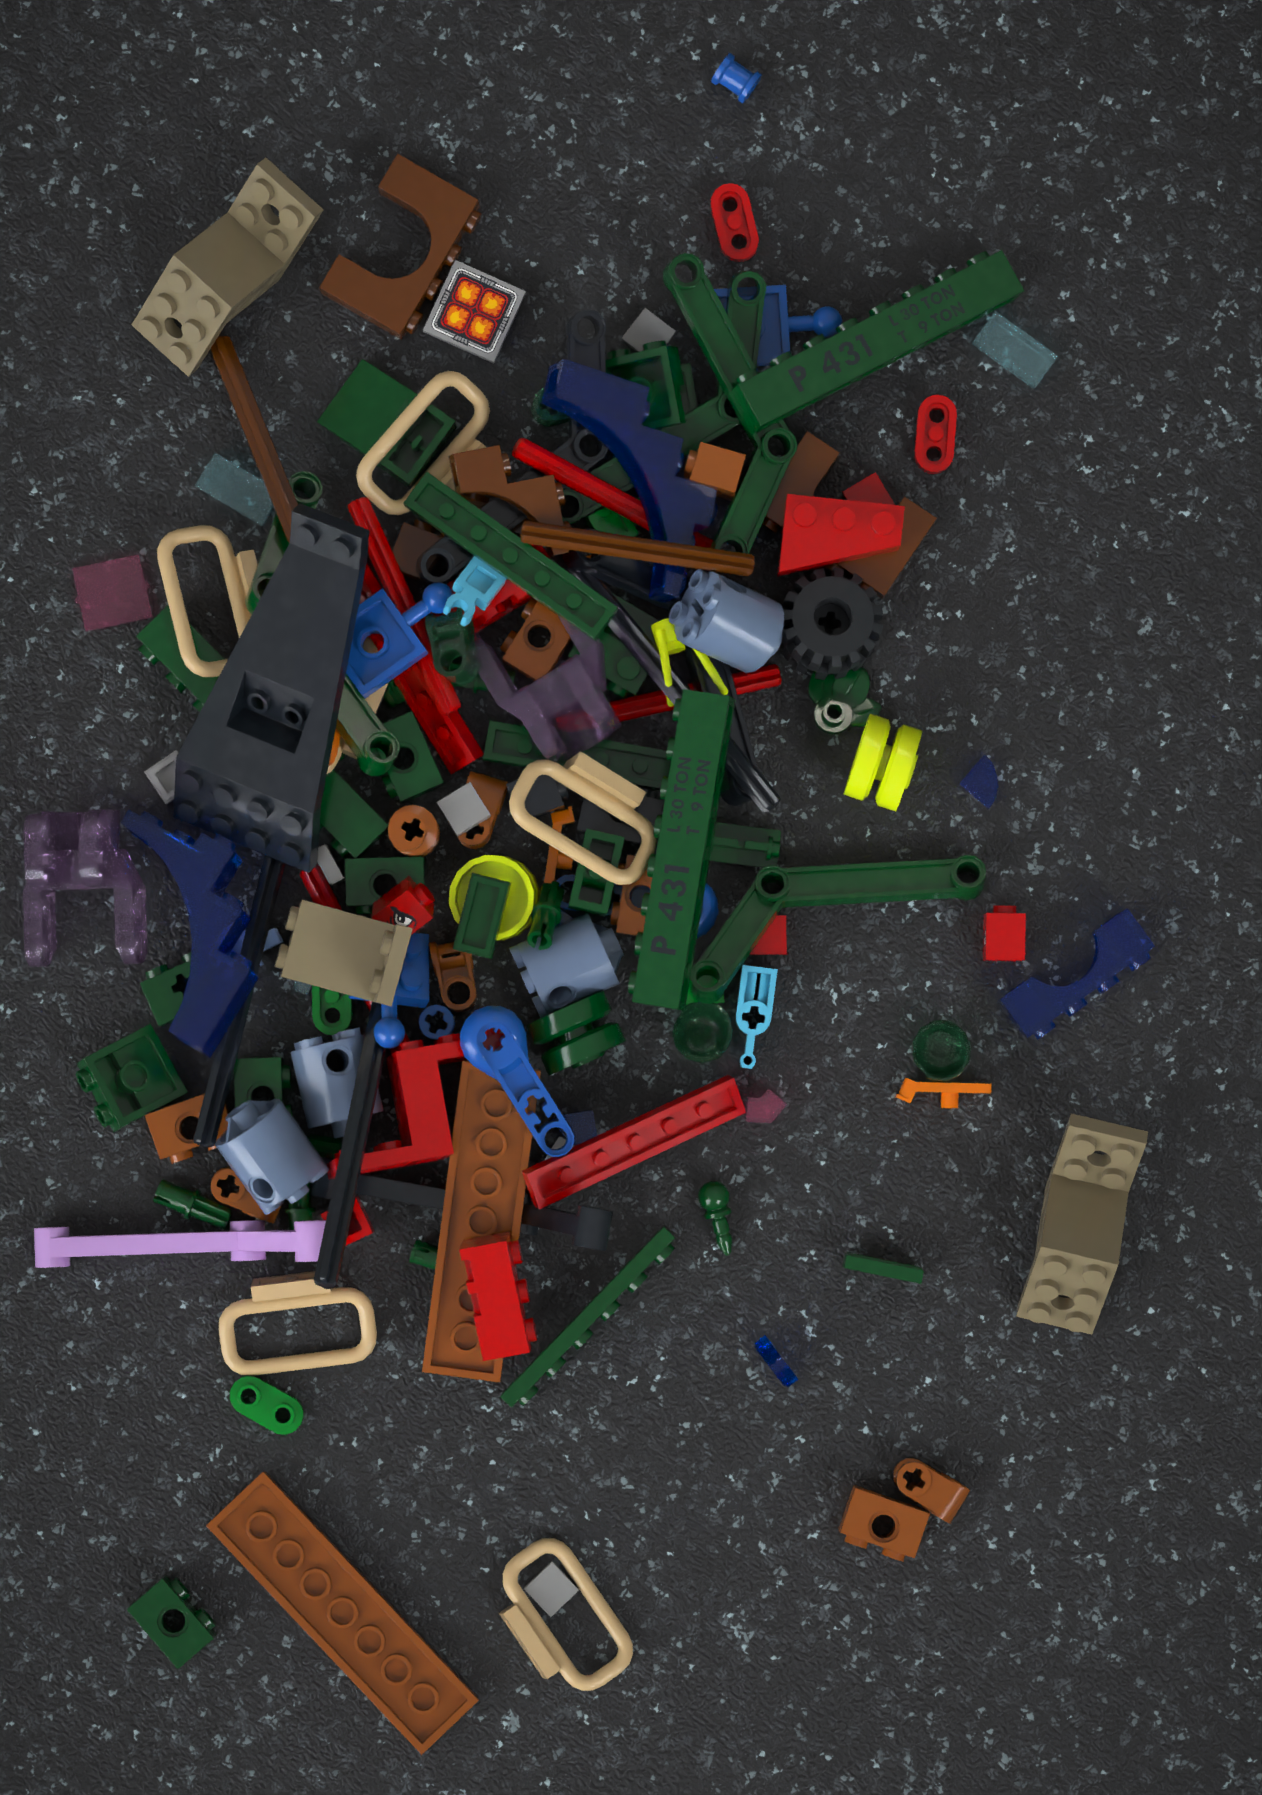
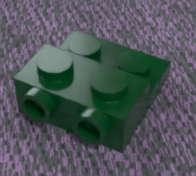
(660, 370)
(622, 669)
(130, 1078)

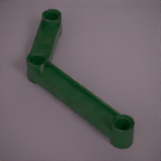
(729, 361)
(706, 419)
(355, 718)
(825, 887)

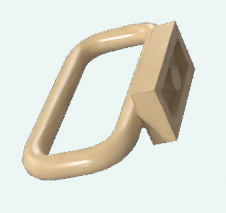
(440, 468)
(238, 575)
(603, 789)
(294, 1292)
(536, 1636)

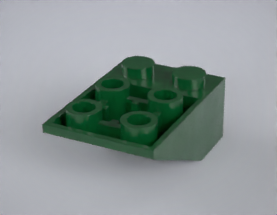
(369, 406)

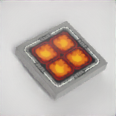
(474, 311)

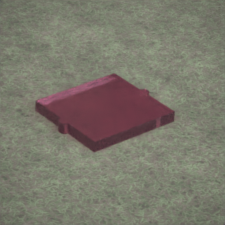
(112, 593)

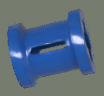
(736, 78)
(433, 1011)

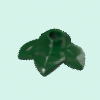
(844, 695)

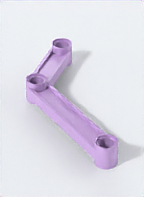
(245, 1240)

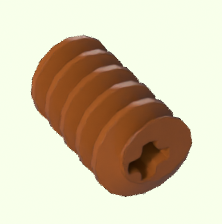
(410, 816)

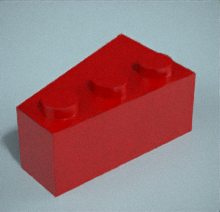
(835, 531)
(498, 1295)

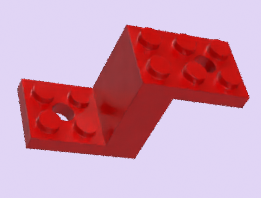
(418, 1104)

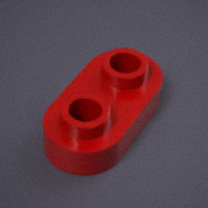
(734, 223)
(935, 435)

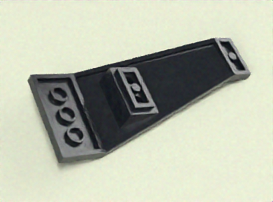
(270, 723)

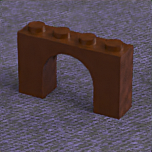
(397, 301)
(804, 475)

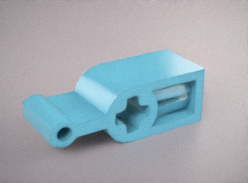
(763, 1003)

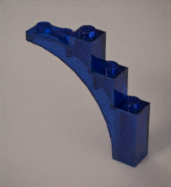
(651, 458)
(216, 980)

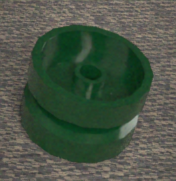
(576, 1034)

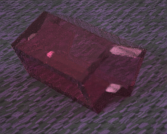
(764, 1108)

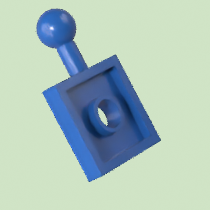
(777, 324)
(400, 645)
(410, 991)

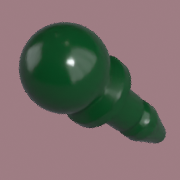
(714, 1198)

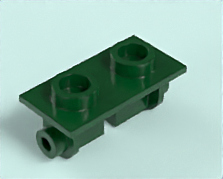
(745, 845)

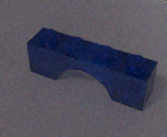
(1117, 945)

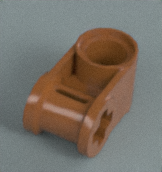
(492, 793)
(453, 971)
(240, 1199)
(934, 1492)

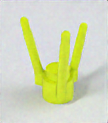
(668, 644)

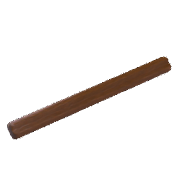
(255, 430)
(637, 548)

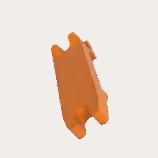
(556, 858)
(949, 1091)

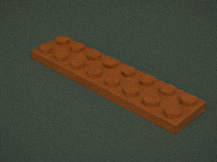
(480, 1199)
(342, 1612)

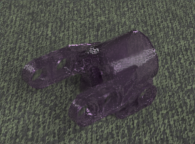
(564, 707)
(79, 854)

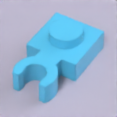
(474, 586)

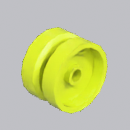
(883, 762)
(521, 897)

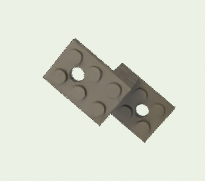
(227, 267)
(343, 952)
(1082, 1224)

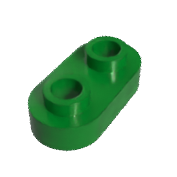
(323, 1001)
(267, 1403)

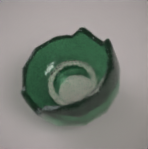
(702, 1032)
(941, 1050)

